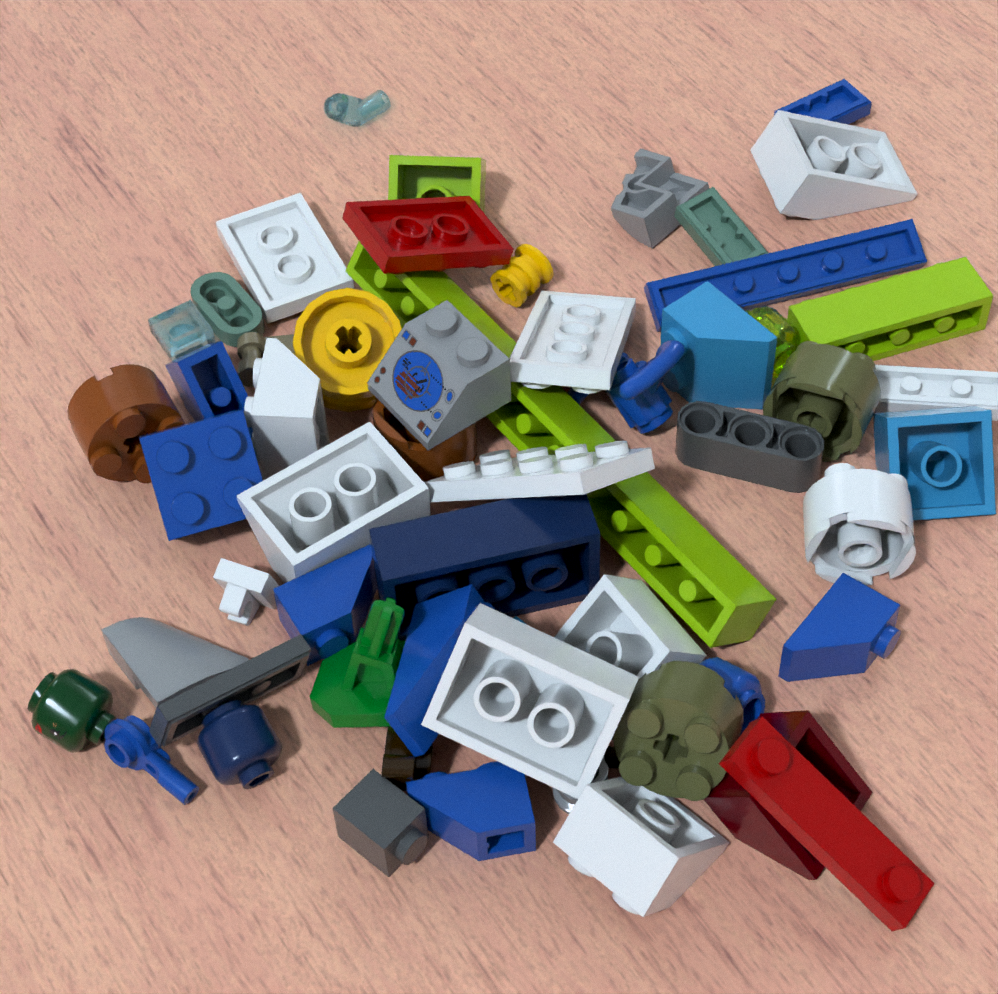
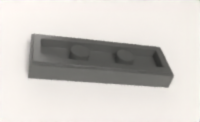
(244, 683)

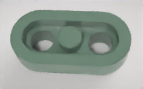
(226, 307)

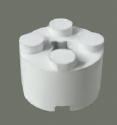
(858, 524)

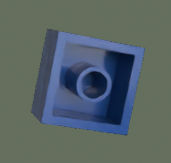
(201, 471)

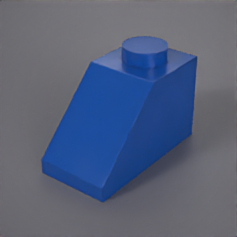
(208, 382)
(329, 603)
(841, 633)

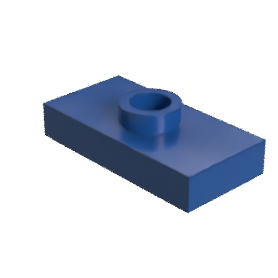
(834, 103)

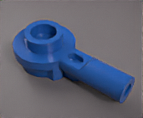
(132, 746)

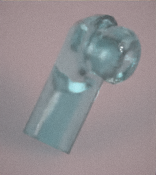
(354, 110)

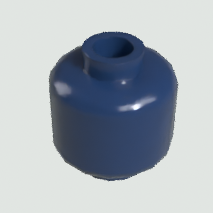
(239, 744)

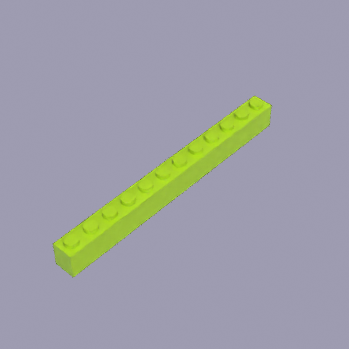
(633, 515)

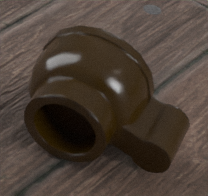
(399, 763)

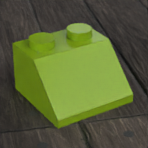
(437, 177)

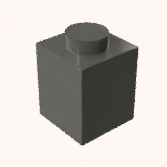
(381, 823)

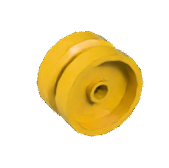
(343, 321)

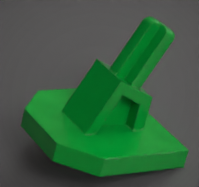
(359, 679)

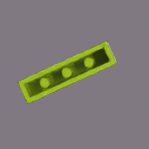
(898, 311)

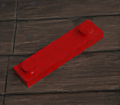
(827, 824)

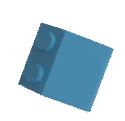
(725, 353)
(943, 458)

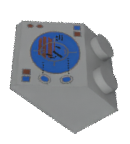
(441, 375)

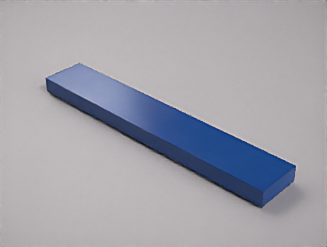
(800, 269)

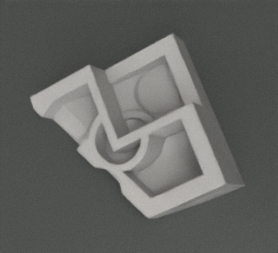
(651, 197)

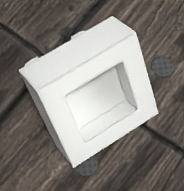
(244, 590)

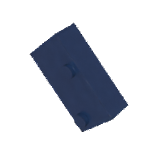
(512, 550)

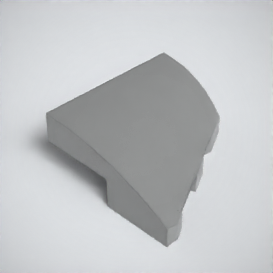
(165, 658)

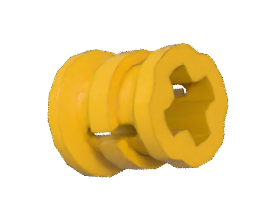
(522, 275)

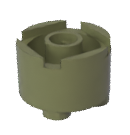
(827, 392)
(678, 731)

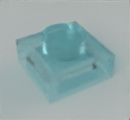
(181, 330)

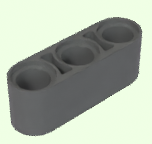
(749, 446)

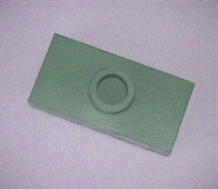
(717, 229)

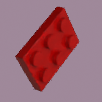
(427, 234)

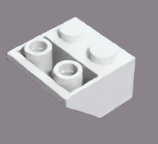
(285, 410)

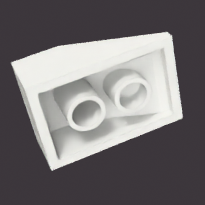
(828, 167)

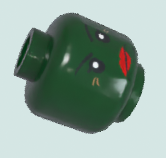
(71, 709)

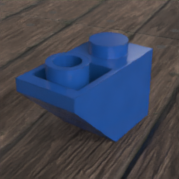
(478, 810)

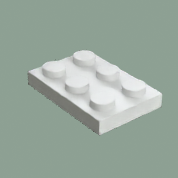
(283, 256)

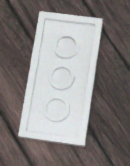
(572, 341)
(540, 474)

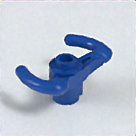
(639, 388)

